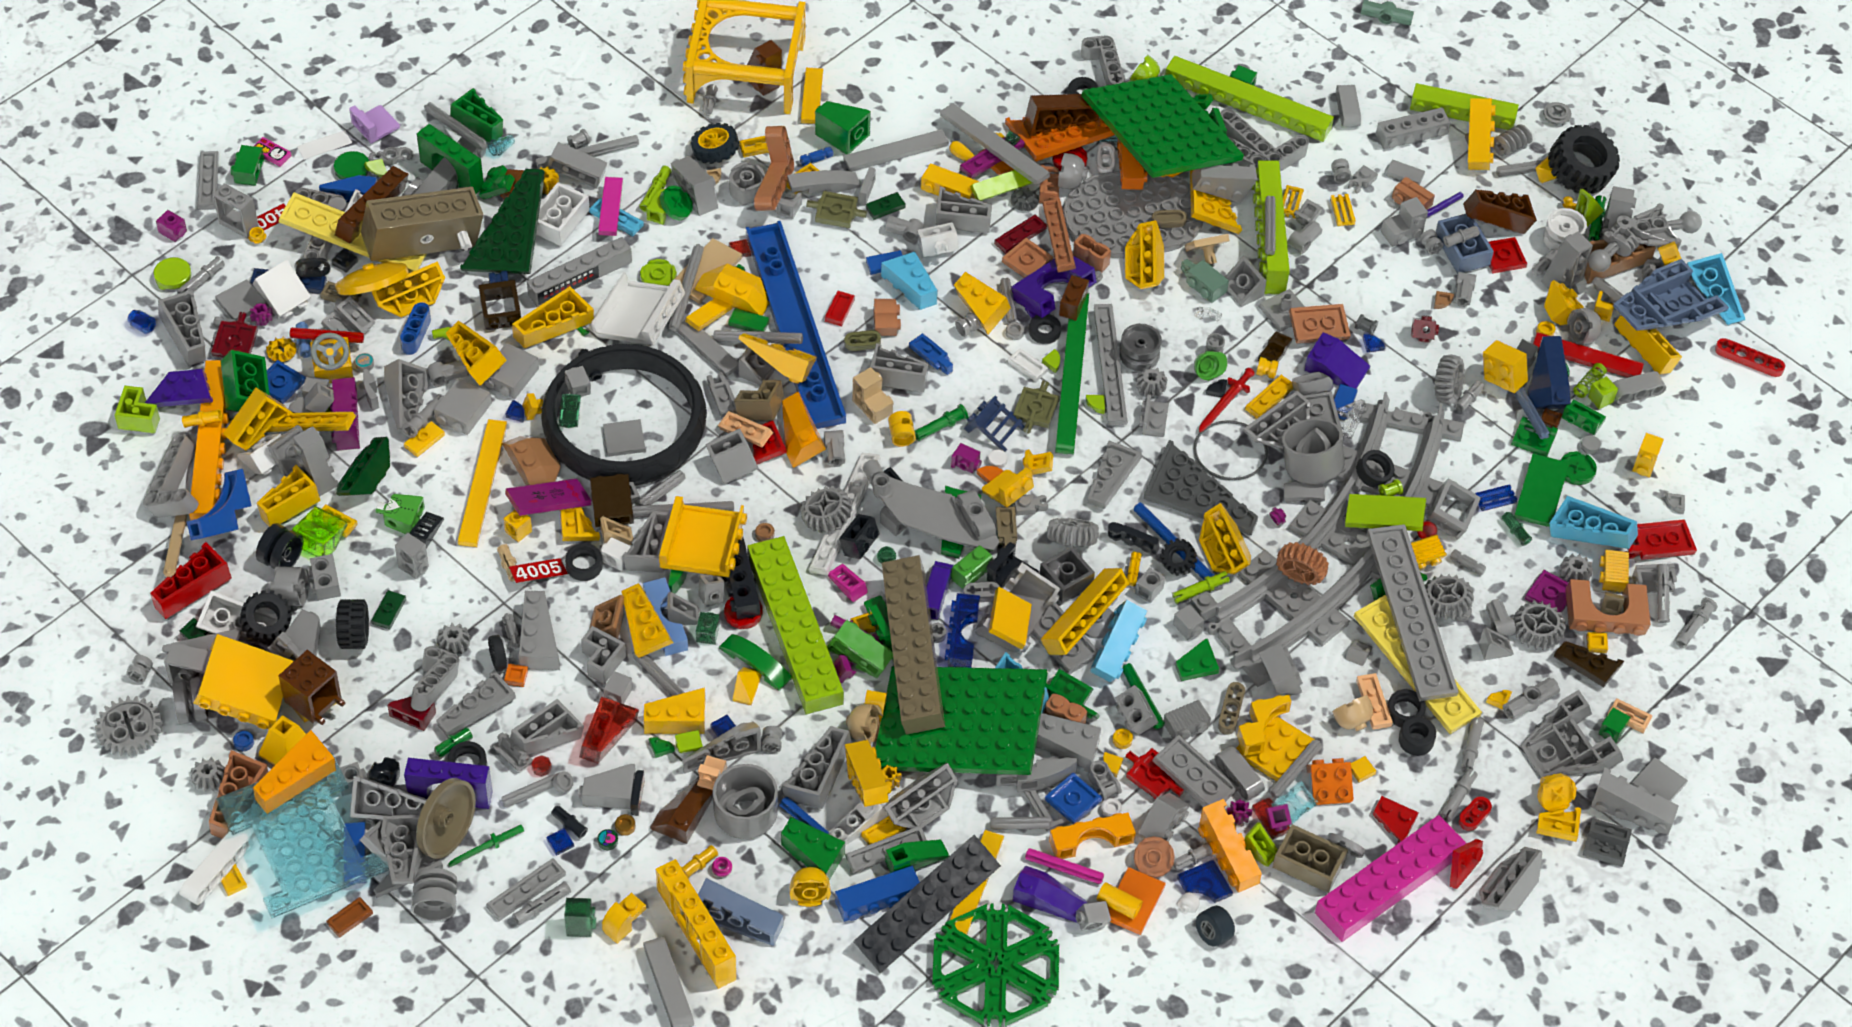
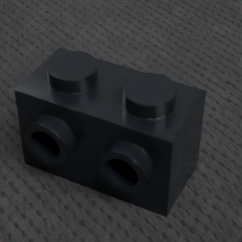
(859, 536)

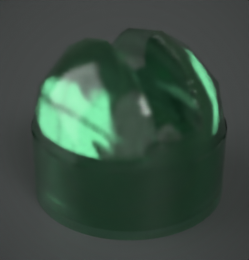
(1012, 138)

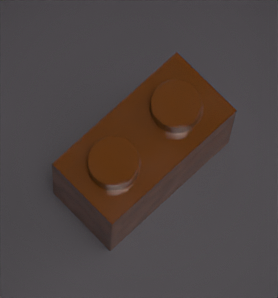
(1073, 297)

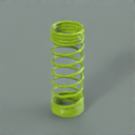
(1583, 388)

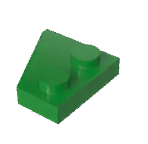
(1197, 662)

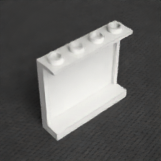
(637, 311)

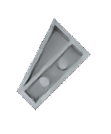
(1619, 204)

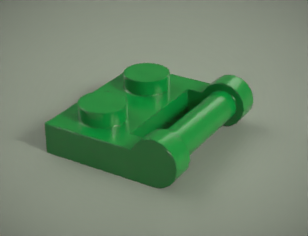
(1530, 441)

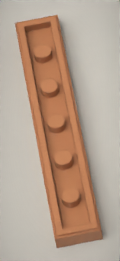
(1058, 235)

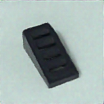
(428, 535)

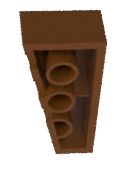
(1056, 111)
(1501, 210)

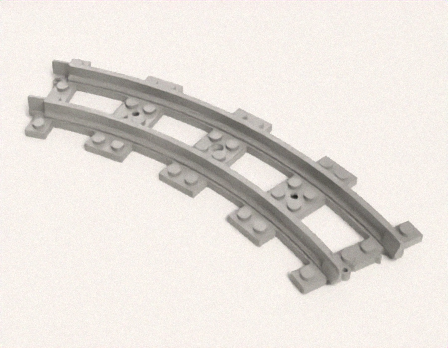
(1326, 529)

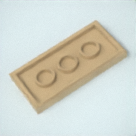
(713, 256)

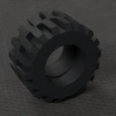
(270, 601)
(352, 624)

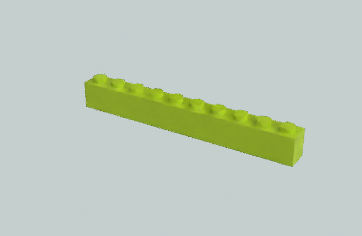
(1251, 99)

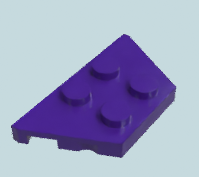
(181, 389)

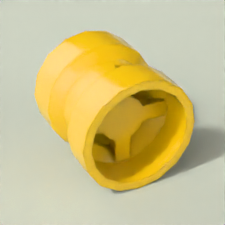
(1267, 368)

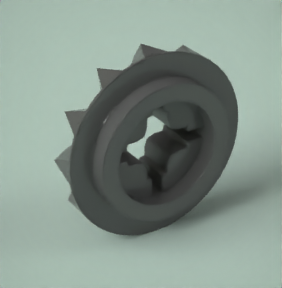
(1021, 204)

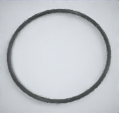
(1222, 477)

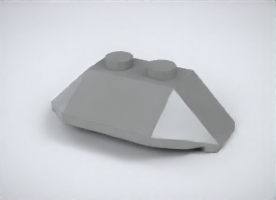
(1270, 426)
(923, 798)
(1512, 880)

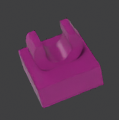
(843, 668)

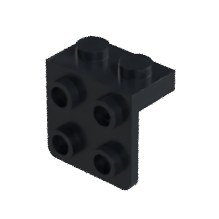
(1003, 564)

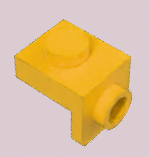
(1038, 463)

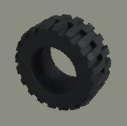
(1593, 145)

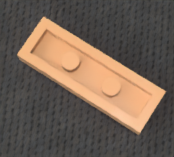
(751, 430)
(1370, 686)

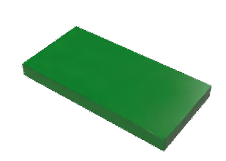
(1541, 490)

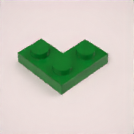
(496, 182)

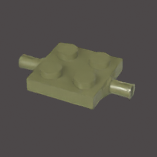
(836, 209)
(1036, 407)

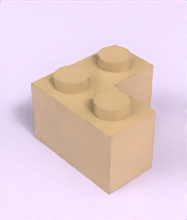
(869, 396)

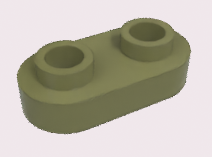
(863, 340)

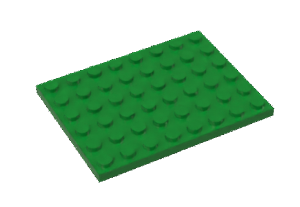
(1162, 125)
(987, 729)

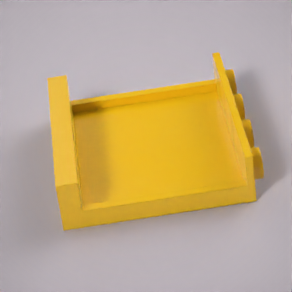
(702, 539)
(242, 682)

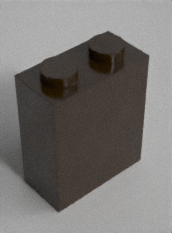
(612, 499)

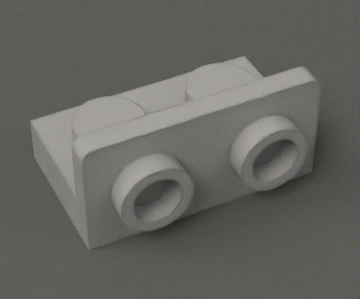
(1155, 417)

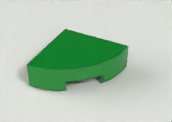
(661, 747)

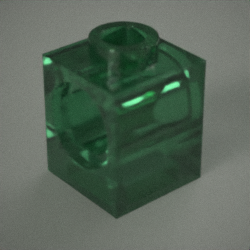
(707, 634)

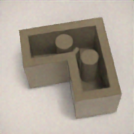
(762, 403)

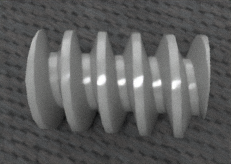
(1512, 139)

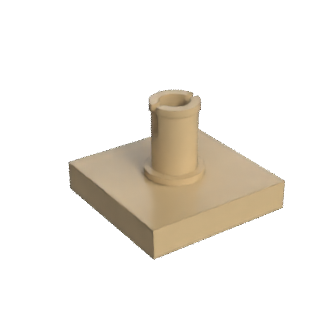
(1207, 246)

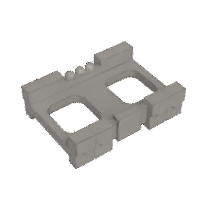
(285, 641)

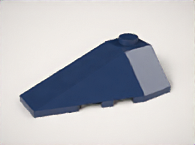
(1550, 380)

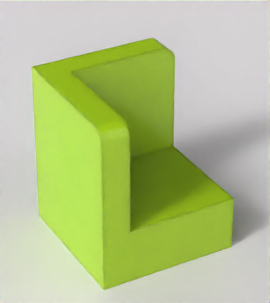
(688, 741)

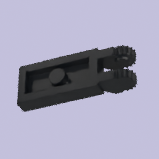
(1133, 537)

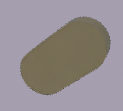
(1169, 218)

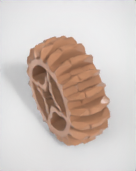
(1302, 563)

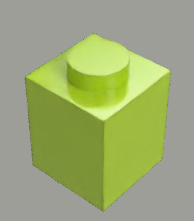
(1602, 392)

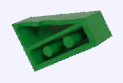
(477, 116)

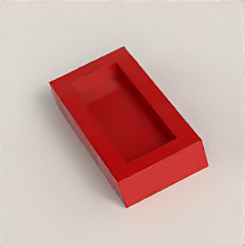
(839, 308)

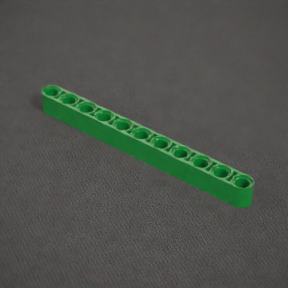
(1071, 382)

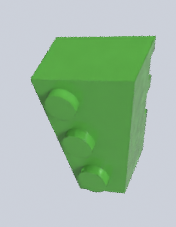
(860, 649)

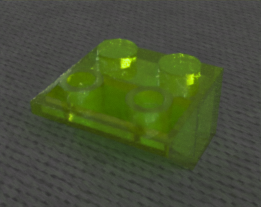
(320, 532)

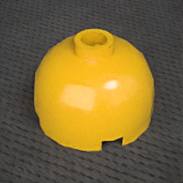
(809, 887)

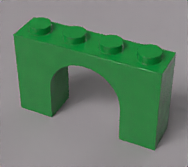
(435, 145)

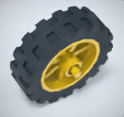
(714, 143)

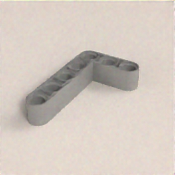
(1286, 154)
(317, 247)
(163, 495)

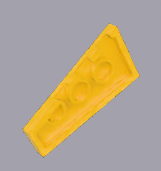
(644, 623)

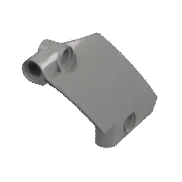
(934, 512)

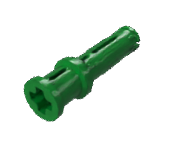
(948, 419)

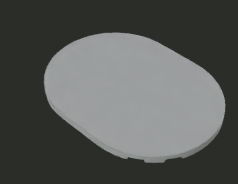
(1113, 213)

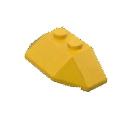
(1145, 256)
(416, 287)
(735, 287)
(1223, 542)

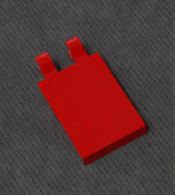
(1662, 540)

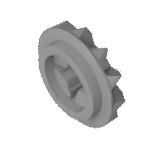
(1558, 108)

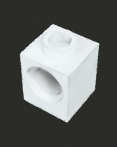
(613, 552)

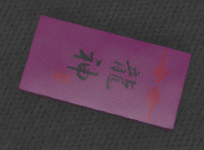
(548, 497)

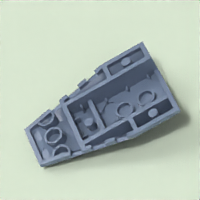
(1667, 300)

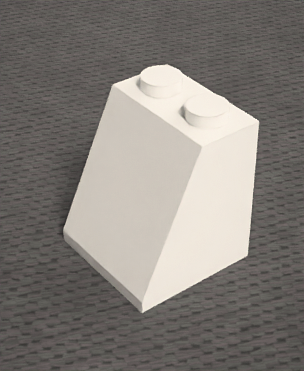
(282, 290)

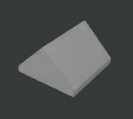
(1245, 282)
(754, 367)

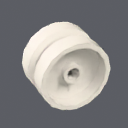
(1561, 224)

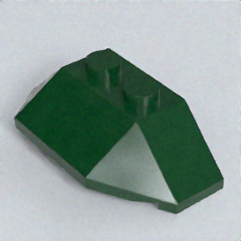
(366, 469)

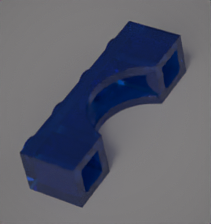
(965, 613)

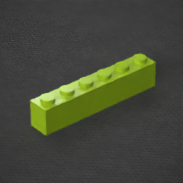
(1458, 105)

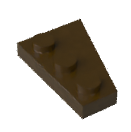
(1593, 666)

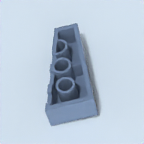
(740, 913)

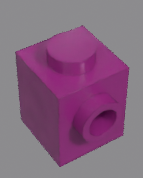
(171, 225)
(1278, 817)

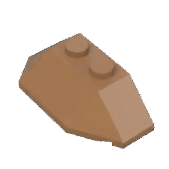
(533, 459)

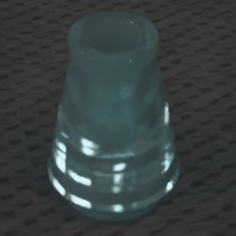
(500, 145)

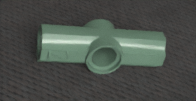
(1387, 12)

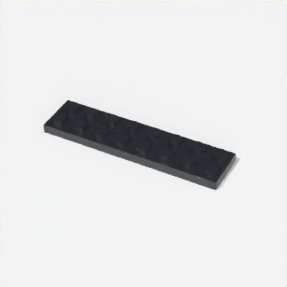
(927, 903)

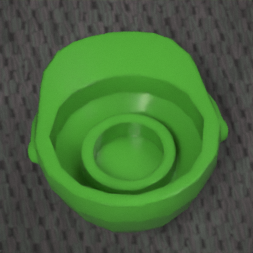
(1210, 365)

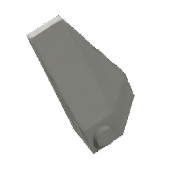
(405, 389)

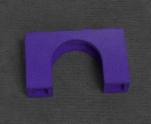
(1030, 290)
(423, 773)

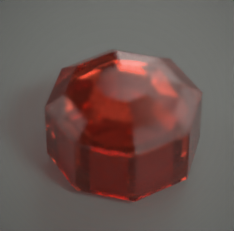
(541, 765)

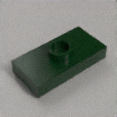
(885, 205)
(388, 609)

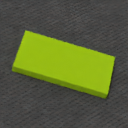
(1385, 511)

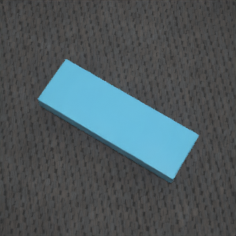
(626, 223)

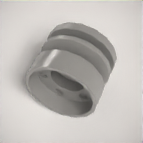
(434, 894)

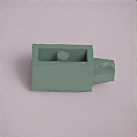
(1205, 279)

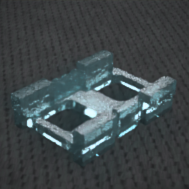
(1290, 797)

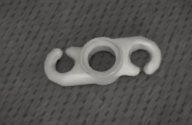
(391, 150)

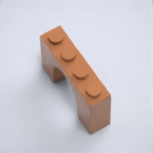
(1585, 616)

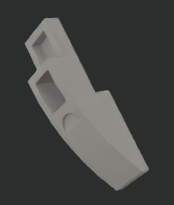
(1043, 775)

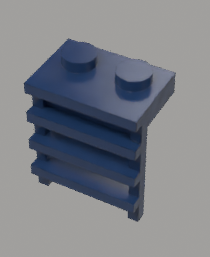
(987, 413)

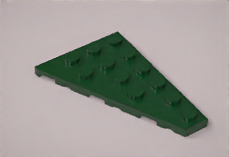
(512, 233)

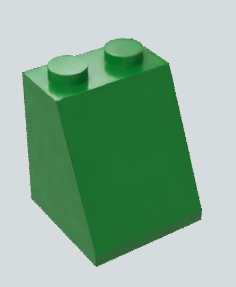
(842, 125)

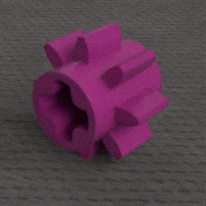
(261, 314)
(1240, 811)

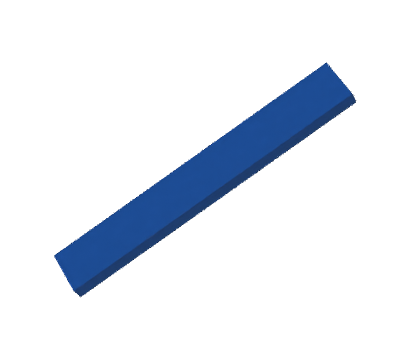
(793, 315)

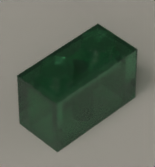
(579, 917)

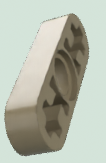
(1229, 700)

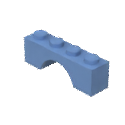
(658, 595)

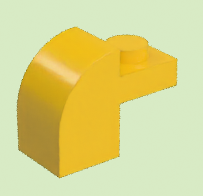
(619, 918)

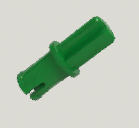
(444, 747)

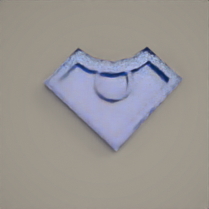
(1206, 880)

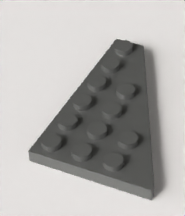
(1187, 488)

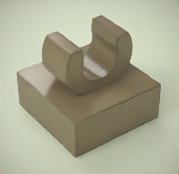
(1612, 603)

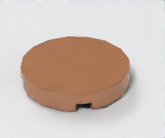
(1154, 856)

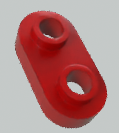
(1474, 815)

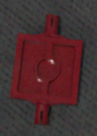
(234, 336)

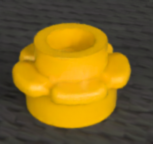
(257, 235)

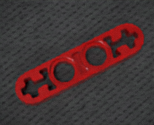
(1748, 360)

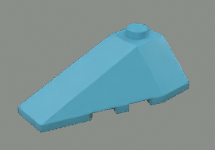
(1714, 279)

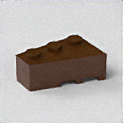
(766, 55)

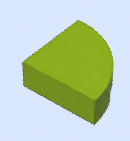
(376, 167)
(1052, 360)
(1096, 402)

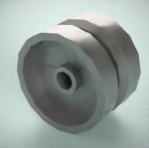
(1140, 347)
(184, 701)

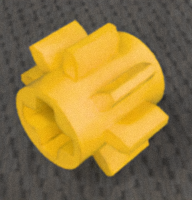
(892, 776)

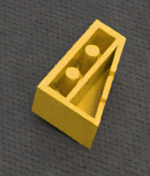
(982, 301)
(289, 498)

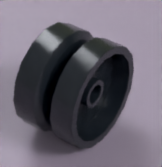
(279, 547)

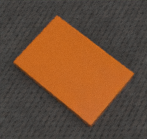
(1144, 888)

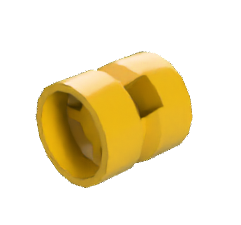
(901, 428)

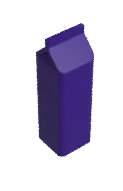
(938, 586)

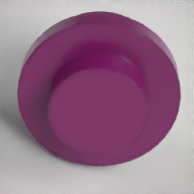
(1278, 516)

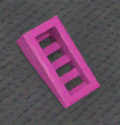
(853, 592)

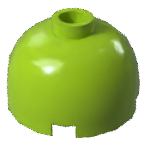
(1145, 70)

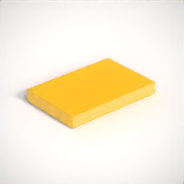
(1010, 618)

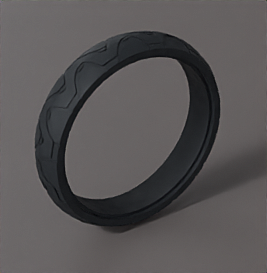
(637, 358)

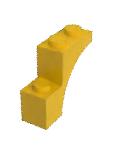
(1261, 713)

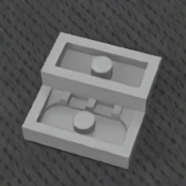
(348, 317)

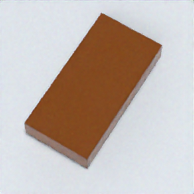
(349, 917)

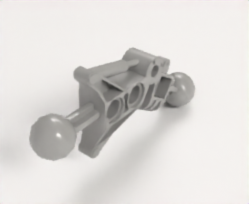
(1645, 228)

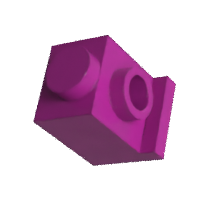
(966, 458)

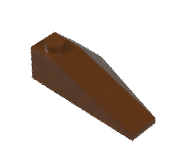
(683, 813)

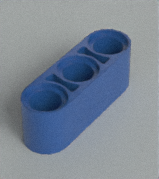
(415, 328)

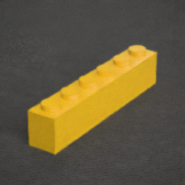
(1084, 611)

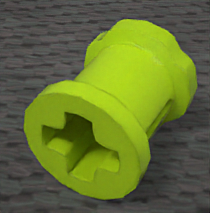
(1391, 489)

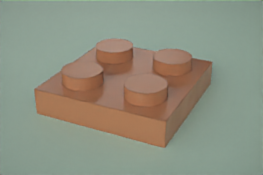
(1026, 258)

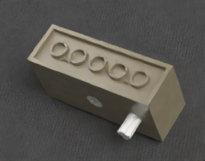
(421, 223)

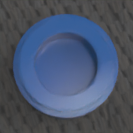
(243, 741)

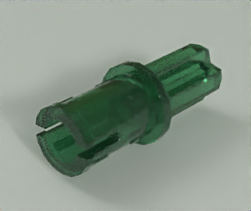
(1516, 528)

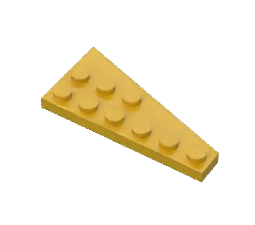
(1213, 210)

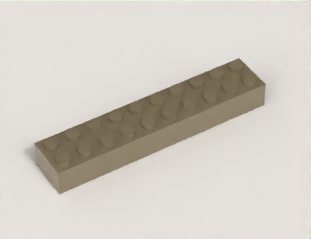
(913, 645)

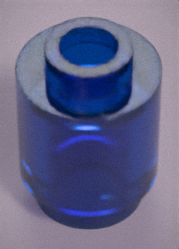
(141, 321)

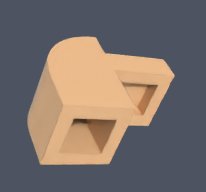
(710, 771)

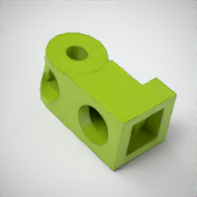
(655, 211)

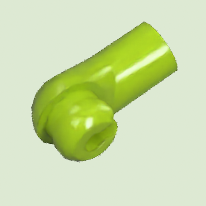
(439, 333)

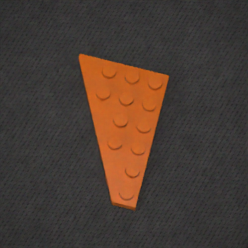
(1059, 140)

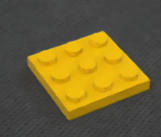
(1281, 748)

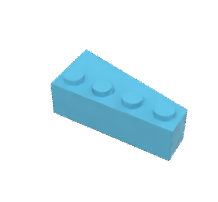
(1592, 524)
(1118, 641)

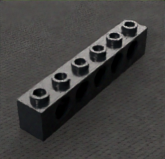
(742, 586)

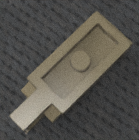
(1006, 525)

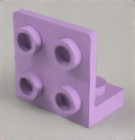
(373, 123)

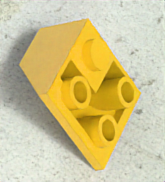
(1561, 302)
(280, 740)

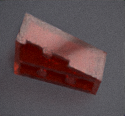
(607, 728)

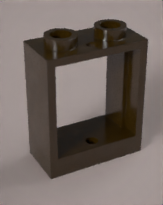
(498, 291)

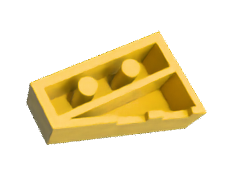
(255, 418)
(676, 714)

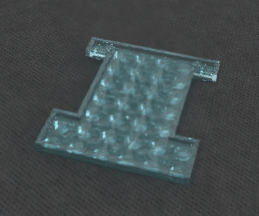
(302, 843)

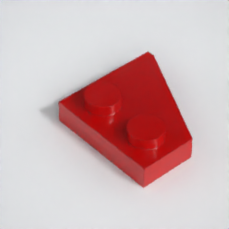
(1395, 817)

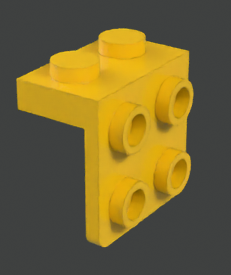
(1009, 486)

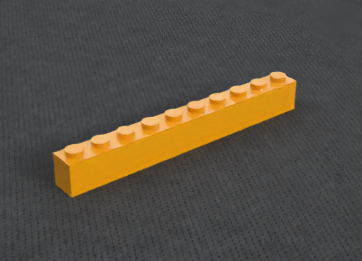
(210, 446)

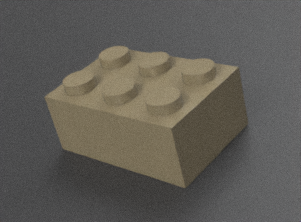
(1310, 858)

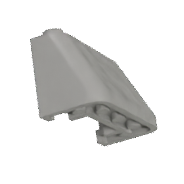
(1030, 587)

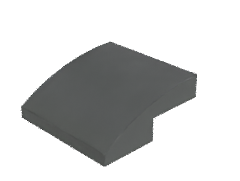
(1607, 842)

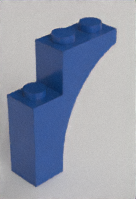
(222, 515)

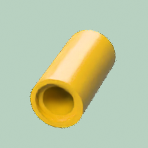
(1119, 900)

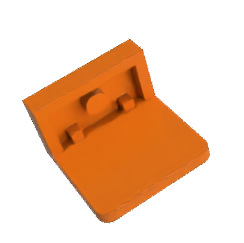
(1331, 781)

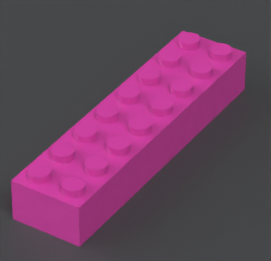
(1389, 878)

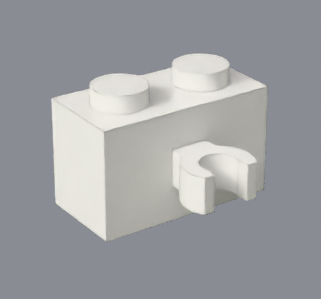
(938, 239)

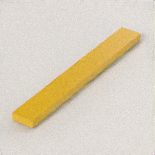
(482, 483)

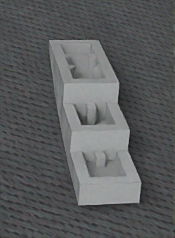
(823, 180)

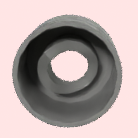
(1313, 451)
(740, 784)

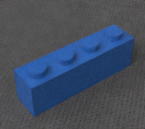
(875, 894)

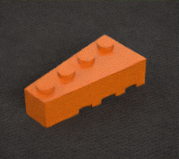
(1131, 171)

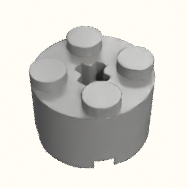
(745, 182)
(291, 584)

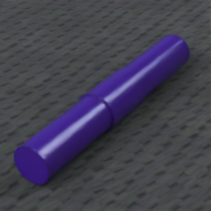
(1444, 204)

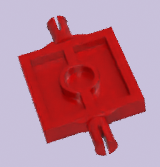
(1150, 776)

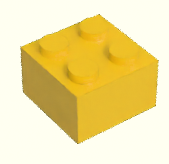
(1505, 366)

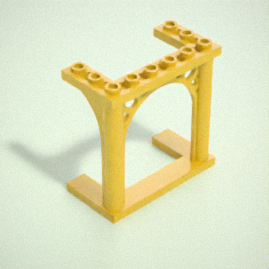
(704, 71)

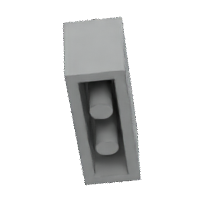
(577, 165)

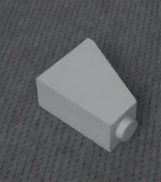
(304, 632)
(609, 788)

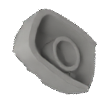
(1312, 383)

